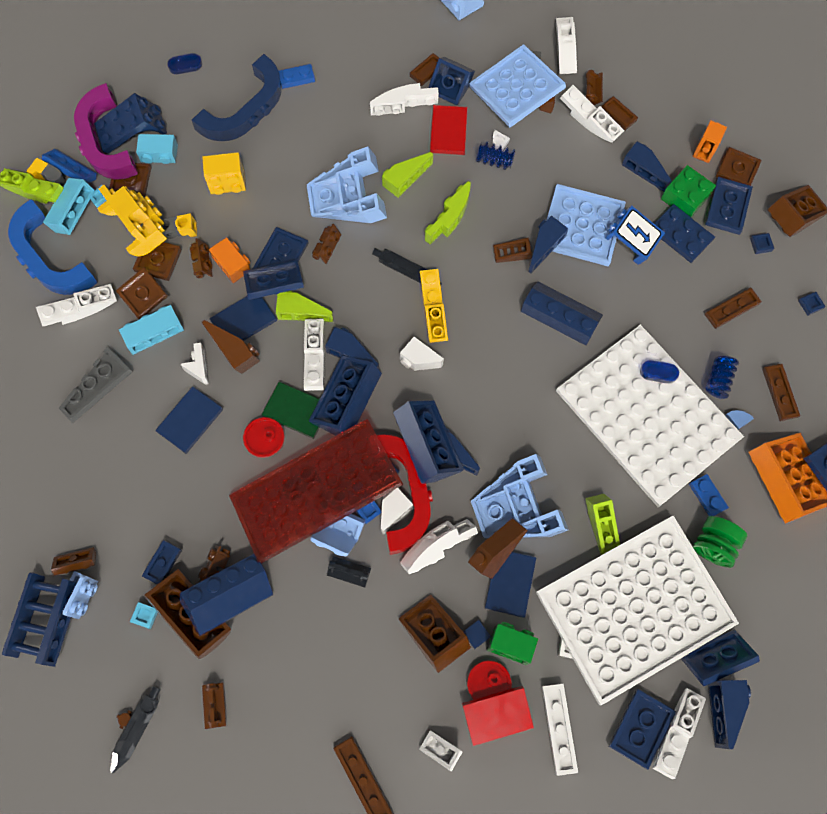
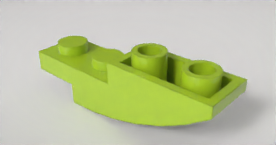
(29, 187)
(453, 212)

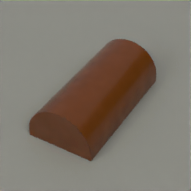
(166, 601)

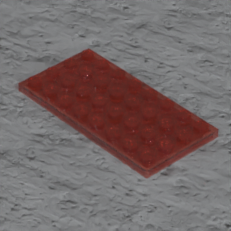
(314, 490)

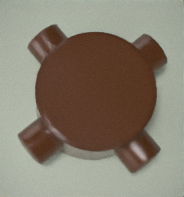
(123, 719)

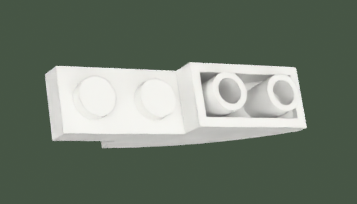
(566, 45)
(397, 99)
(589, 116)
(80, 306)
(314, 355)
(431, 546)
(678, 734)

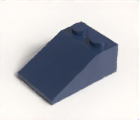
(728, 708)

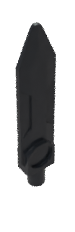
(399, 264)
(134, 729)

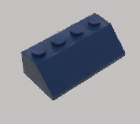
(561, 313)
(346, 395)
(427, 441)
(226, 594)

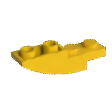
(433, 306)

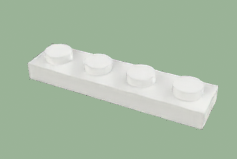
(559, 729)

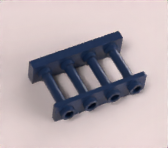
(56, 627)

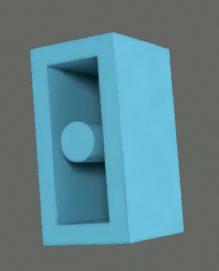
(157, 148)

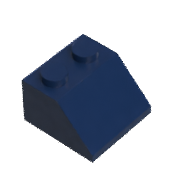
(451, 80)

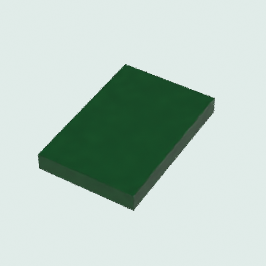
(292, 409)

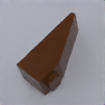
(497, 548)

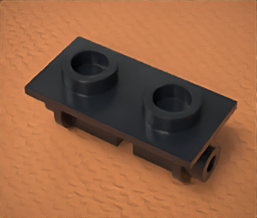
(348, 571)

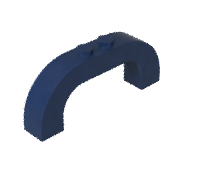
(251, 113)

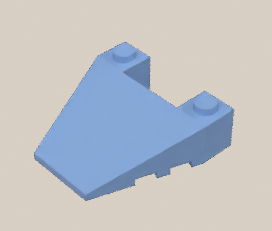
(342, 192)
(514, 498)

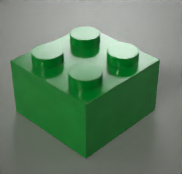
(688, 191)
(512, 643)

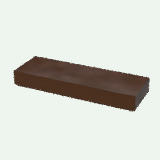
(733, 308)
(781, 392)

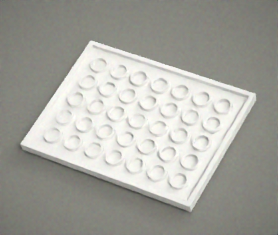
(650, 427)
(636, 609)

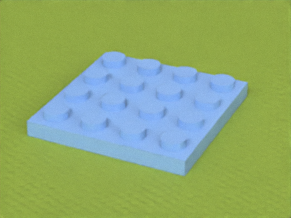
(517, 85)
(587, 222)

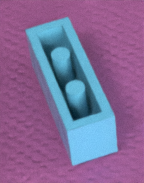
(69, 206)
(151, 329)

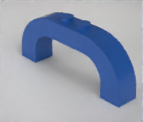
(20, 229)

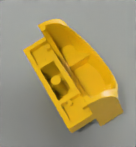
(133, 211)

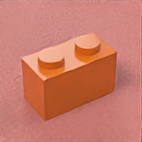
(709, 141)
(229, 259)

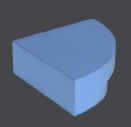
(739, 418)

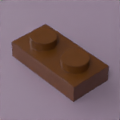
(73, 561)

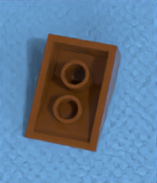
(798, 210)
(238, 353)
(435, 633)

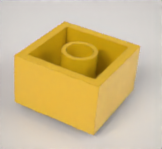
(224, 173)

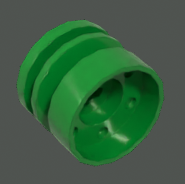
(720, 541)

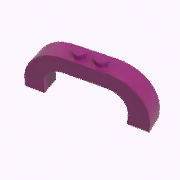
(86, 113)

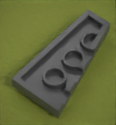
(101, 380)

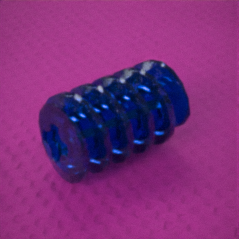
(495, 155)
(721, 376)

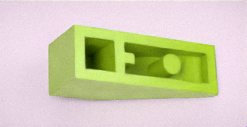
(405, 173)
(297, 307)
(603, 522)

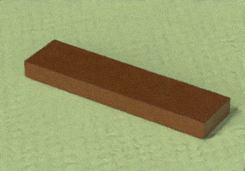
(361, 778)

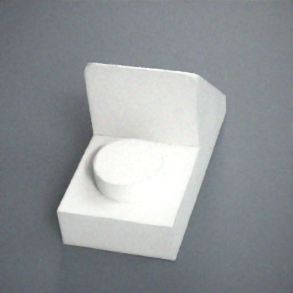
(198, 367)
(440, 750)

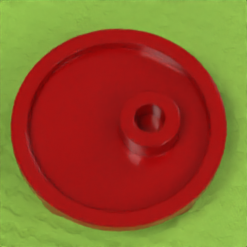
(263, 437)
(488, 679)

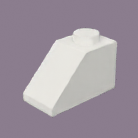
(419, 356)
(394, 508)

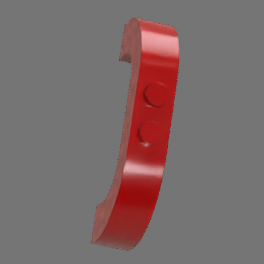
(405, 538)

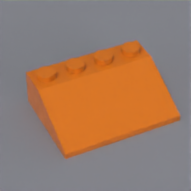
(789, 477)

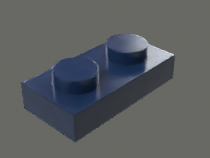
(161, 562)

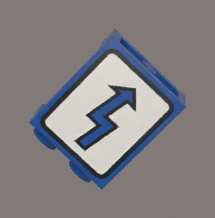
(636, 233)

